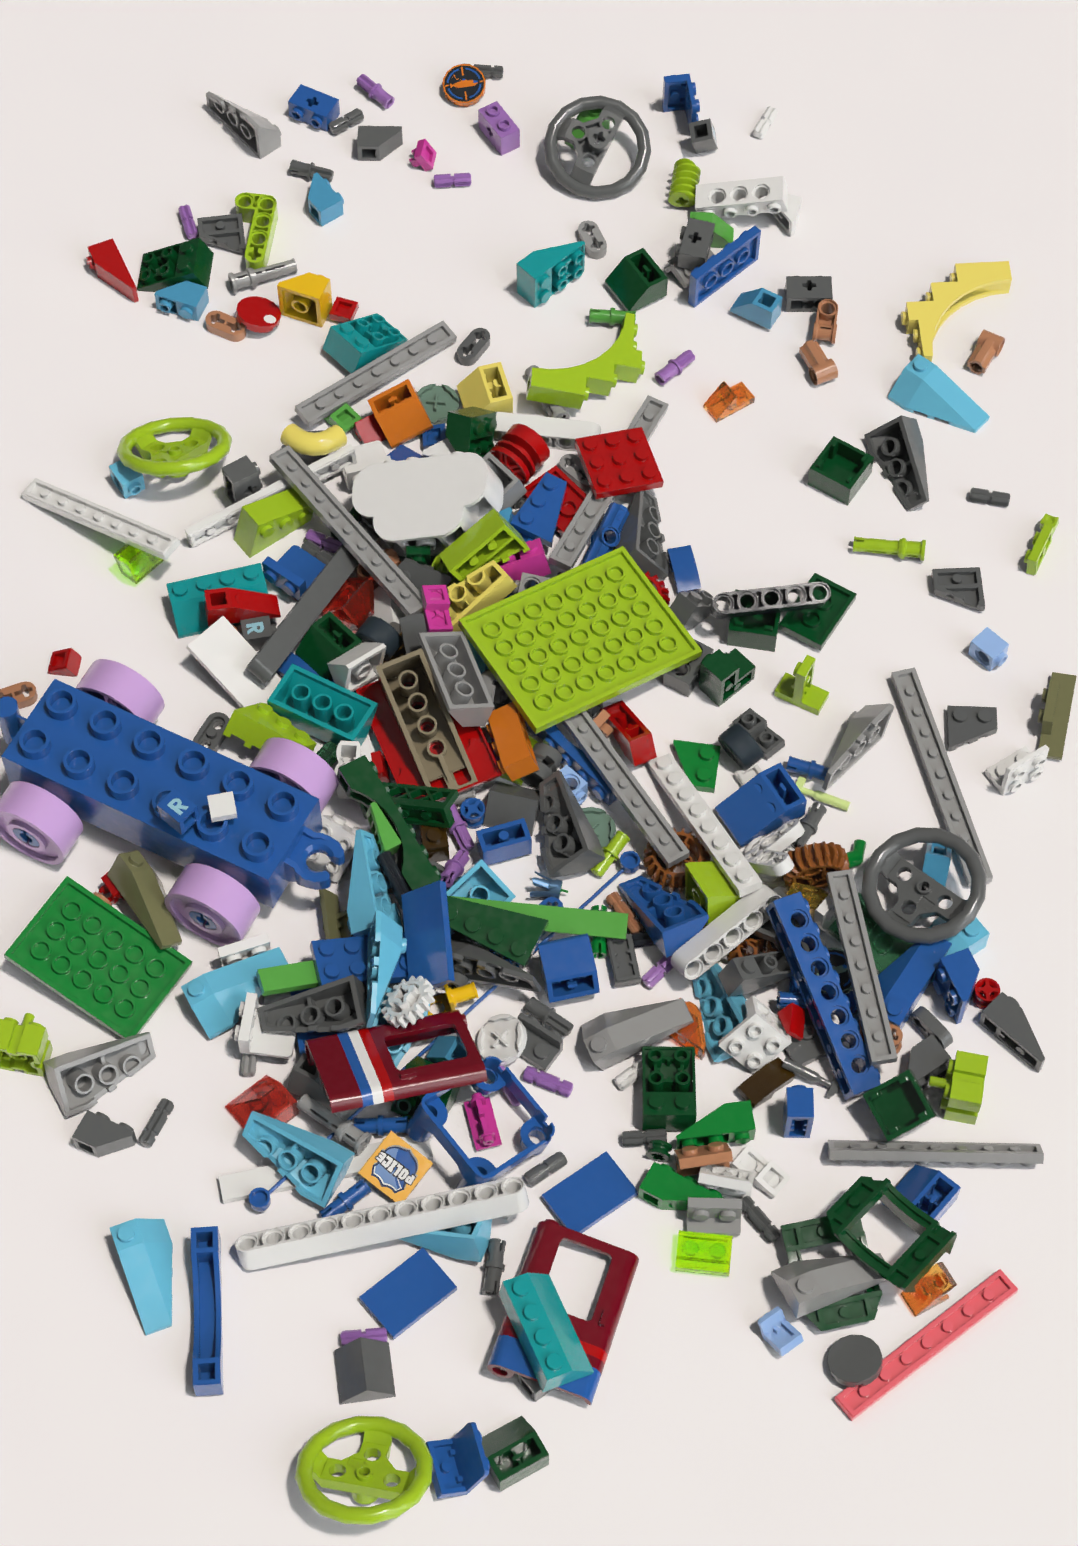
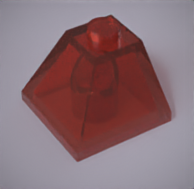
(353, 602)
(264, 1097)

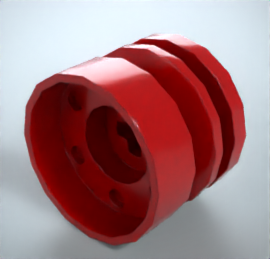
(521, 451)

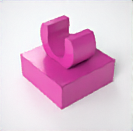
(423, 155)

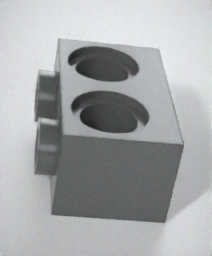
(686, 683)

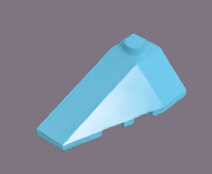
(367, 887)
(460, 1242)
(147, 1263)

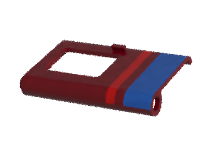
(594, 1338)

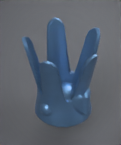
(553, 886)

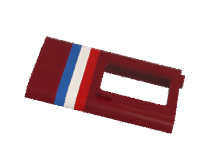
(361, 1072)

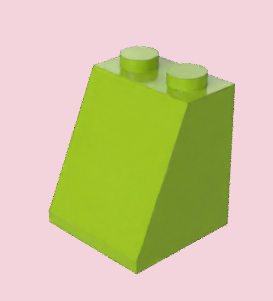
(709, 888)

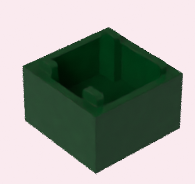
(840, 470)
(754, 631)
(899, 1105)

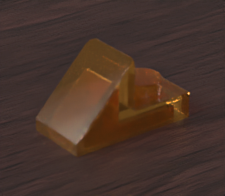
(728, 400)
(930, 1290)

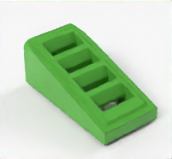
(383, 832)

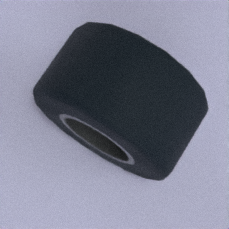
(380, 631)
(740, 746)

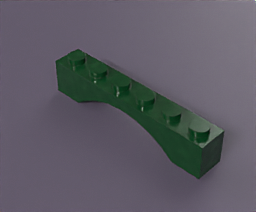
(363, 785)

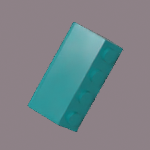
(188, 595)
(322, 707)
(544, 1330)

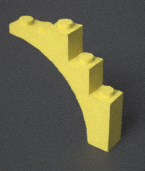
(965, 285)

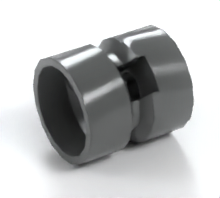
(548, 763)

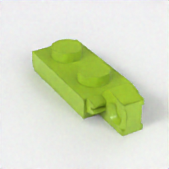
(1041, 543)

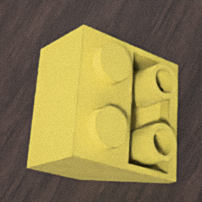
(486, 389)

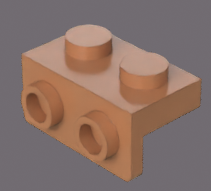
(691, 1158)

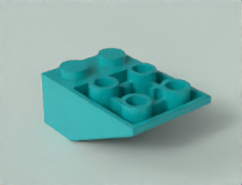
(549, 271)
(361, 341)

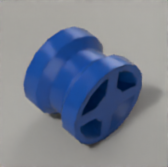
(470, 807)

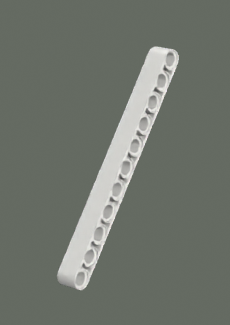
(382, 1223)

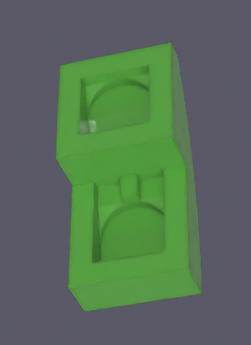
(343, 417)

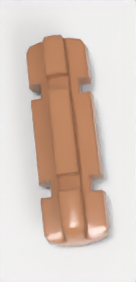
(614, 902)

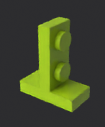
(799, 688)

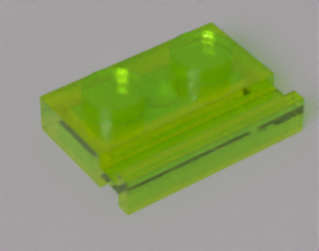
(703, 1253)

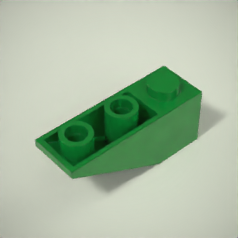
(727, 1124)
(669, 1190)

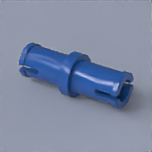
(807, 768)
(382, 1125)
(347, 1199)

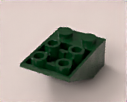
(176, 264)
(668, 1088)

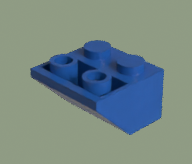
(568, 968)
(956, 982)
(929, 1190)

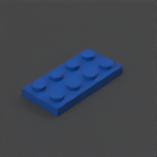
(724, 266)
(347, 957)

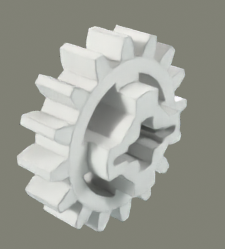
(408, 1001)

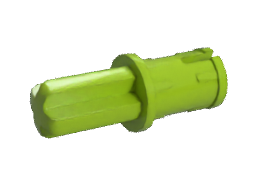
(611, 853)

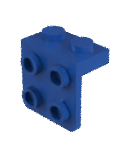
(680, 95)
(292, 571)
(458, 1462)

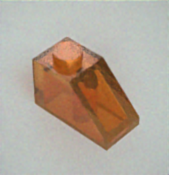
(692, 1034)

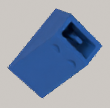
(762, 805)

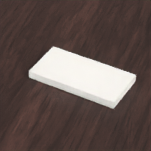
(225, 657)

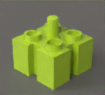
(24, 1045)
(962, 1087)

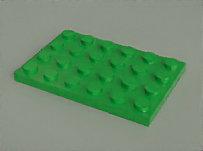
(97, 959)

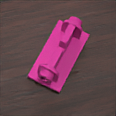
(482, 1122)

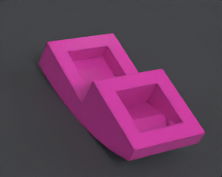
(436, 608)

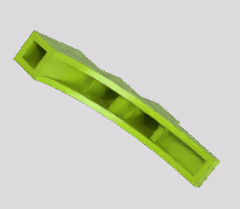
(572, 385)

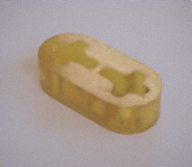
(812, 894)

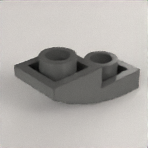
(762, 734)

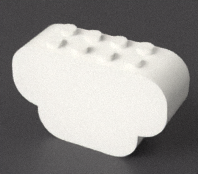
(426, 498)

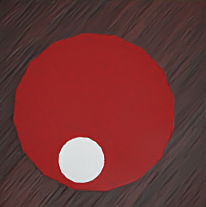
(258, 314)

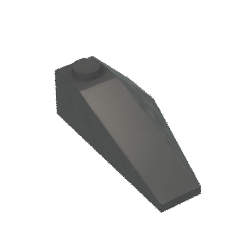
(901, 456)
(642, 535)

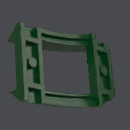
(917, 1259)
(844, 1312)

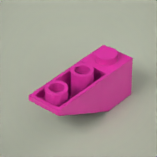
(530, 562)

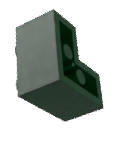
(725, 675)

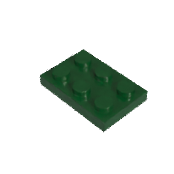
(818, 624)

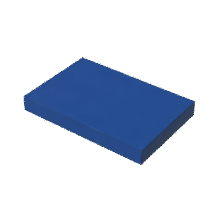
(590, 1194)
(408, 1293)

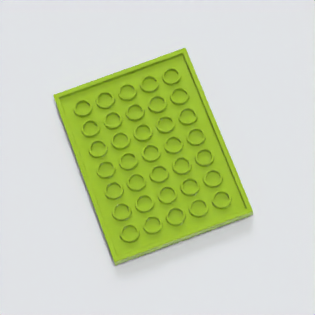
(579, 639)

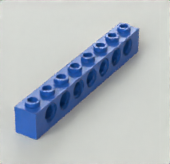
(820, 1009)

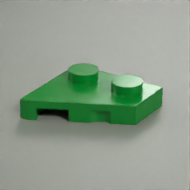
(699, 763)

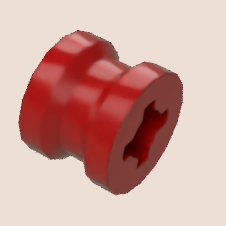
(989, 988)

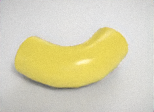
(314, 442)

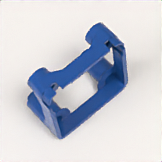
(432, 1115)

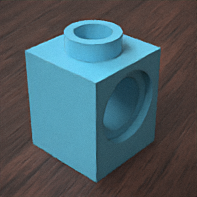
(126, 480)

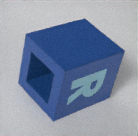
(178, 811)

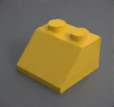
(306, 298)

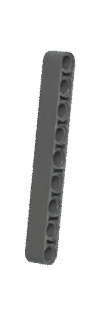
(305, 612)

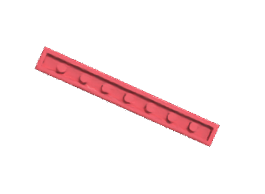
(928, 1343)

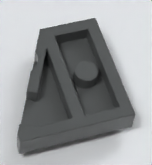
(223, 231)
(423, 574)
(960, 586)
(969, 724)

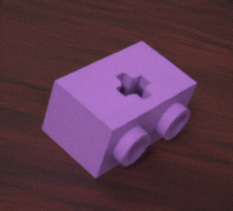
(499, 128)

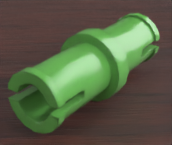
(608, 316)

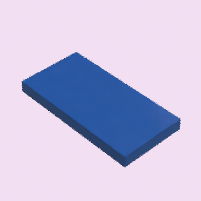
(428, 934)

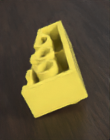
(478, 591)

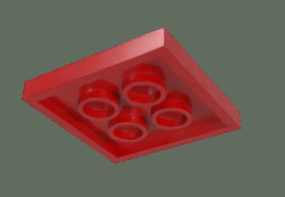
(618, 463)

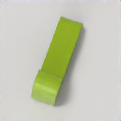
(263, 214)

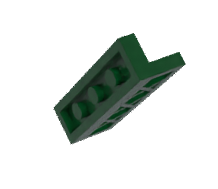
(425, 810)

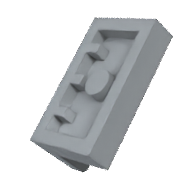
(714, 1215)

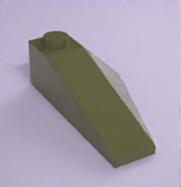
(145, 896)

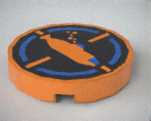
(464, 85)

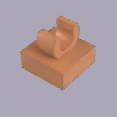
(605, 728)

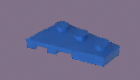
(541, 510)

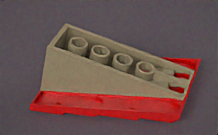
(426, 742)

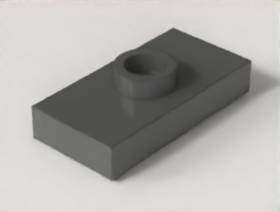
(623, 961)

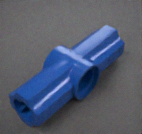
(610, 526)

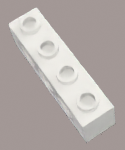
(751, 190)

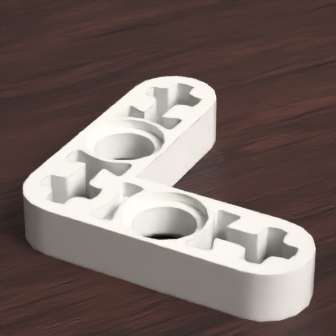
(768, 855)

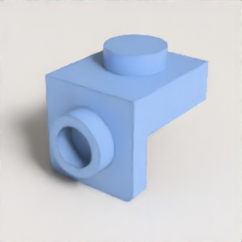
(779, 1331)

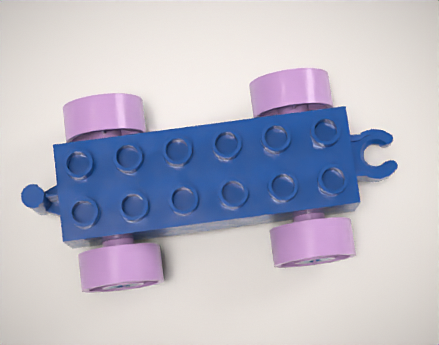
(106, 762)

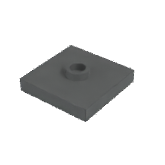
(807, 1049)

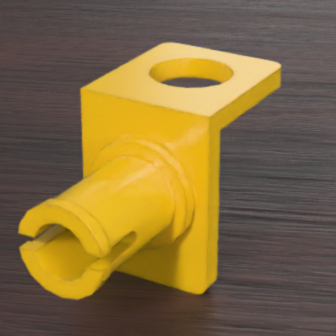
(454, 996)

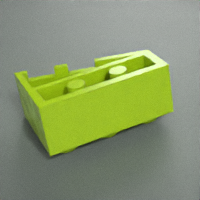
(270, 520)
(485, 541)
(259, 723)

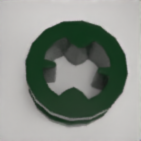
(659, 1150)

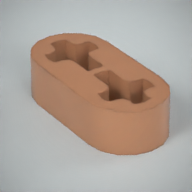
(225, 326)
(16, 691)

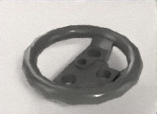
(581, 176)
(922, 889)

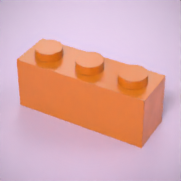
(511, 742)

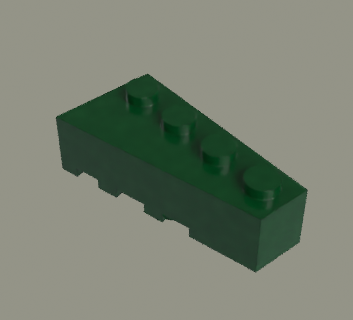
(496, 929)

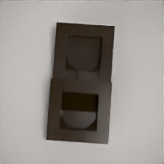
(765, 1082)

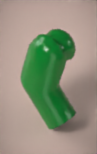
(857, 854)

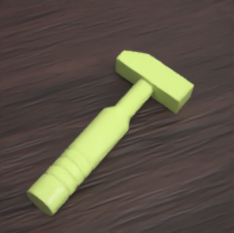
(822, 797)

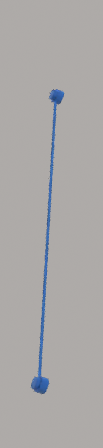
(629, 862)

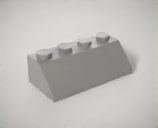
(457, 677)

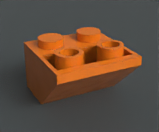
(400, 413)

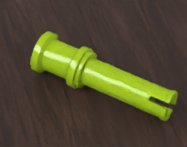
(882, 546)

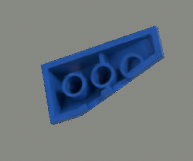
(663, 914)
(908, 978)

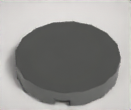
(855, 1360)

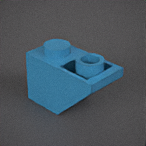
(323, 201)
(183, 299)
(758, 306)

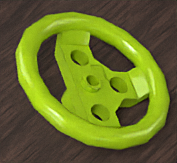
(177, 457)
(361, 1476)

